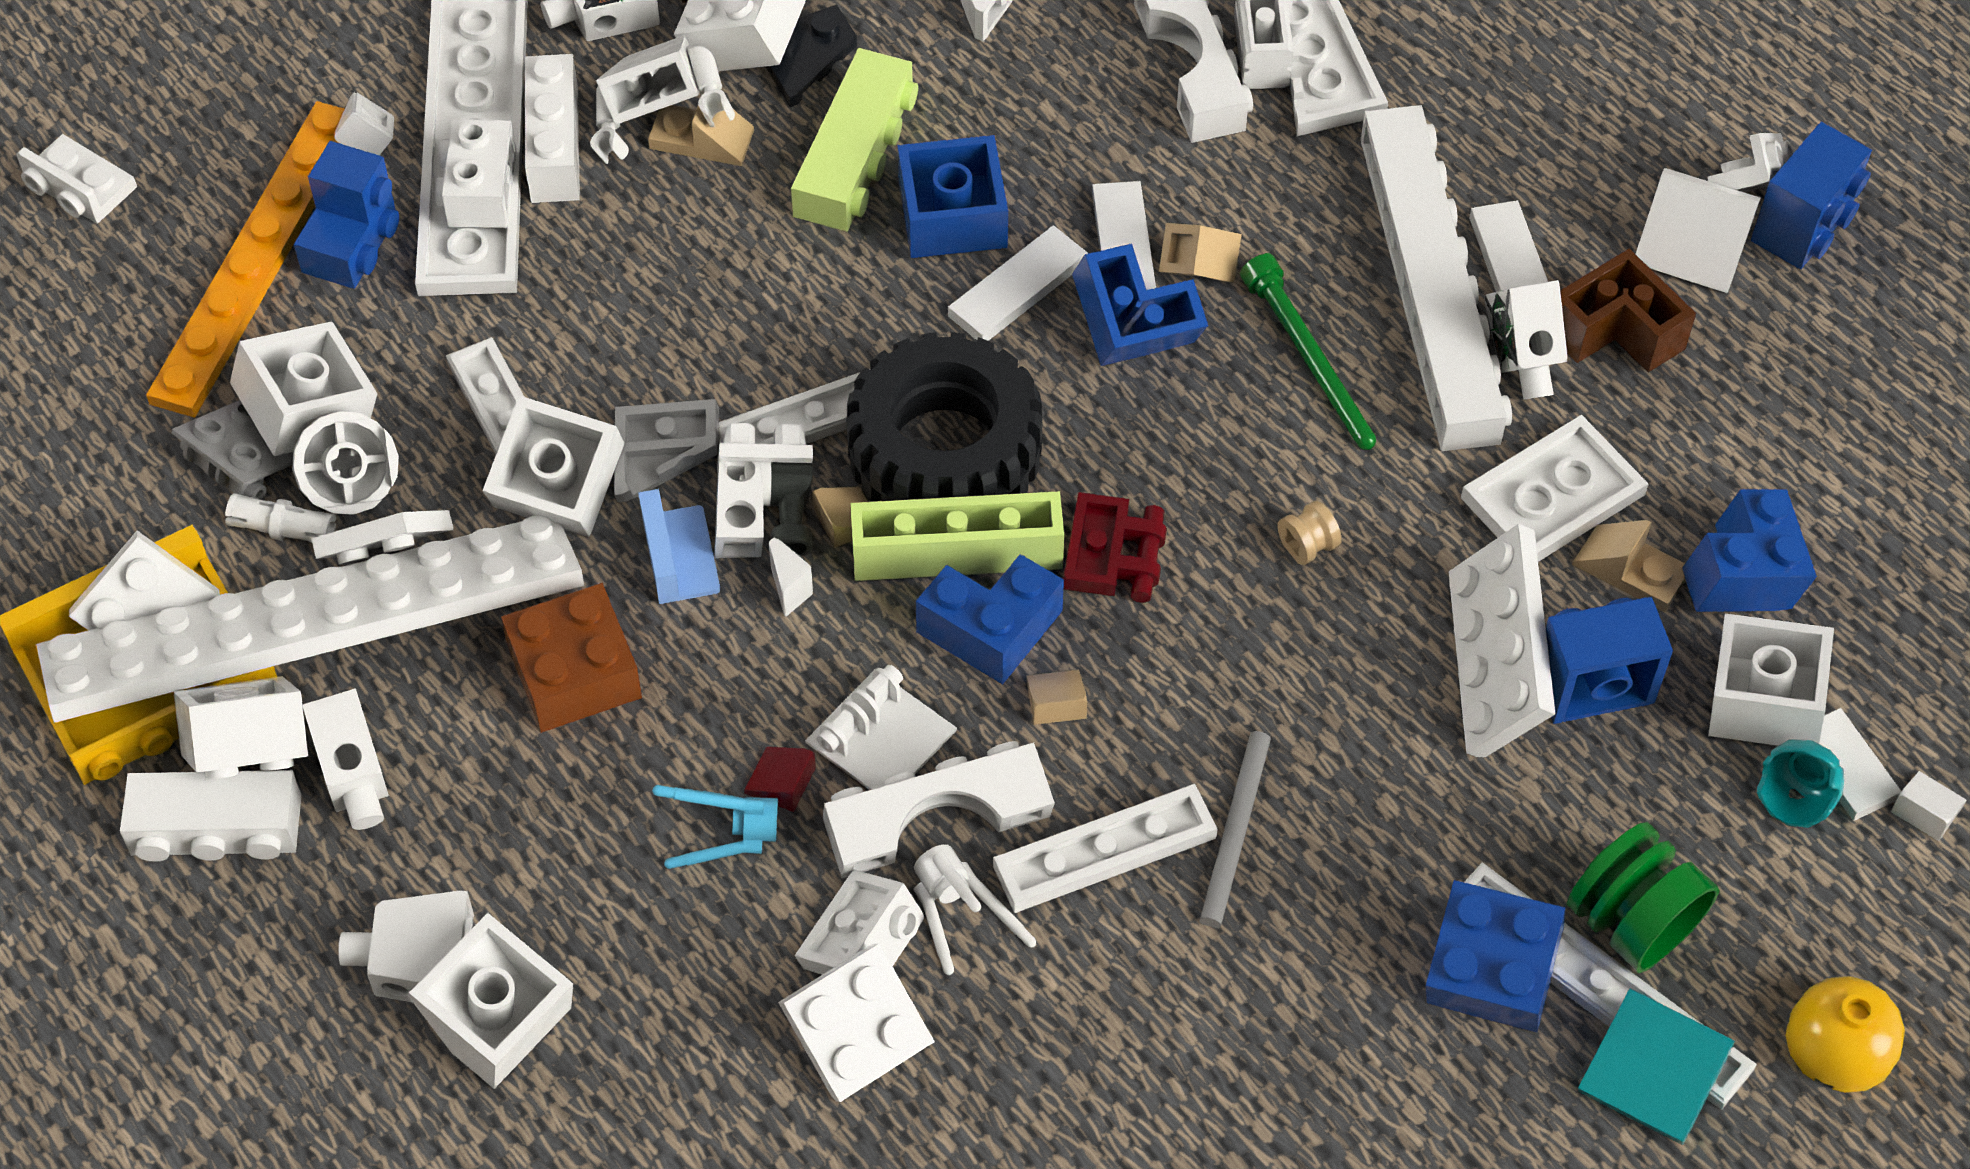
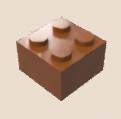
(572, 657)

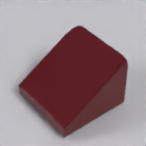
(782, 775)

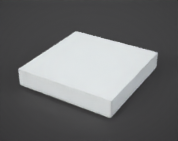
(1696, 230)

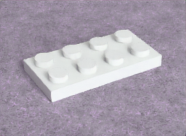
(1501, 642)

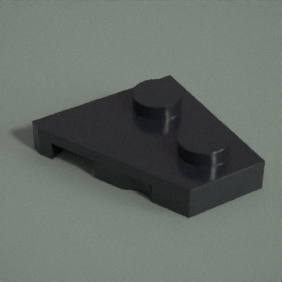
(812, 51)

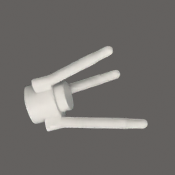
(949, 879)

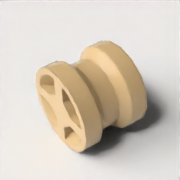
(1309, 532)

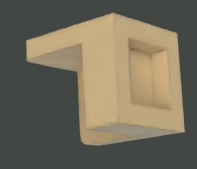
(1200, 252)

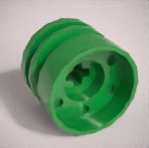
(1632, 887)

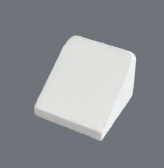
(365, 125)
(790, 575)
(1928, 805)

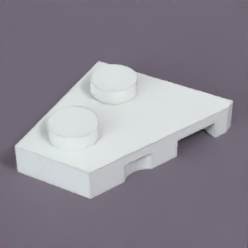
(390, 532)
(138, 584)

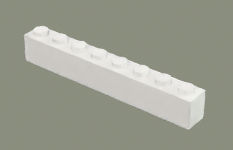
(1434, 280)

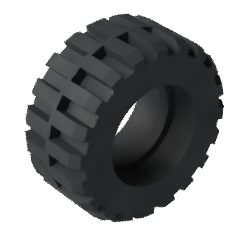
(943, 376)

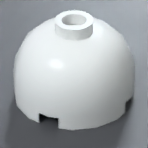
(345, 462)

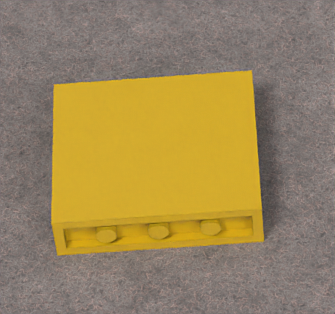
(116, 736)

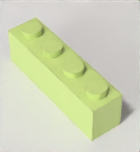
(853, 140)
(960, 532)

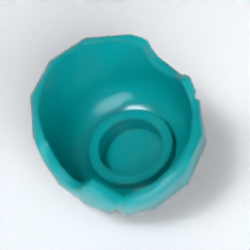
(1809, 770)

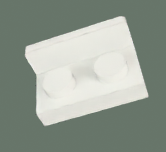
(1752, 174)
(76, 178)
(861, 913)

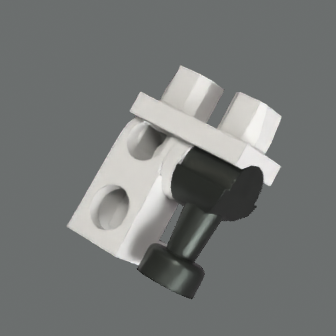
(759, 477)

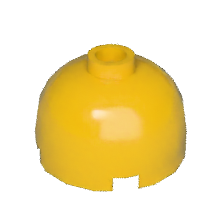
(1845, 1034)

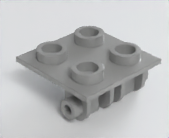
(231, 450)

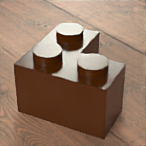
(1626, 305)

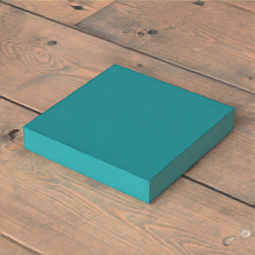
(1656, 1066)

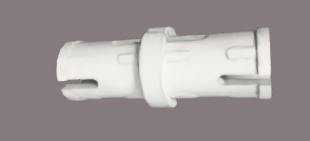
(278, 518)

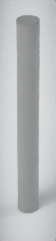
(1235, 830)

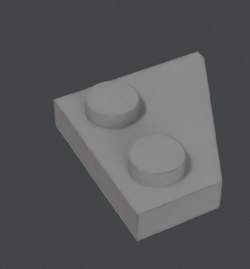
(663, 443)

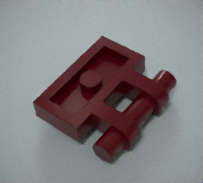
(1097, 544)

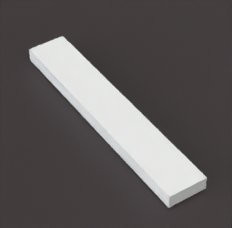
(1602, 983)

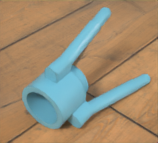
(752, 818)

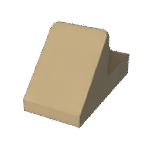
(689, 134)
(1625, 561)

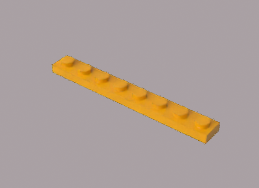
(245, 272)

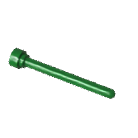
(1264, 277)

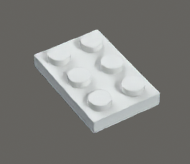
(1556, 487)

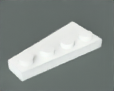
(1329, 69)

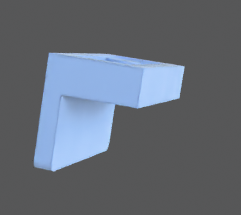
(678, 550)

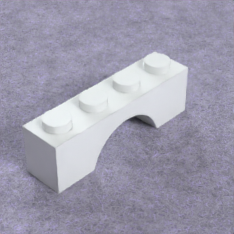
(1211, 94)
(1002, 788)

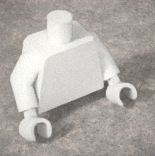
(651, 82)

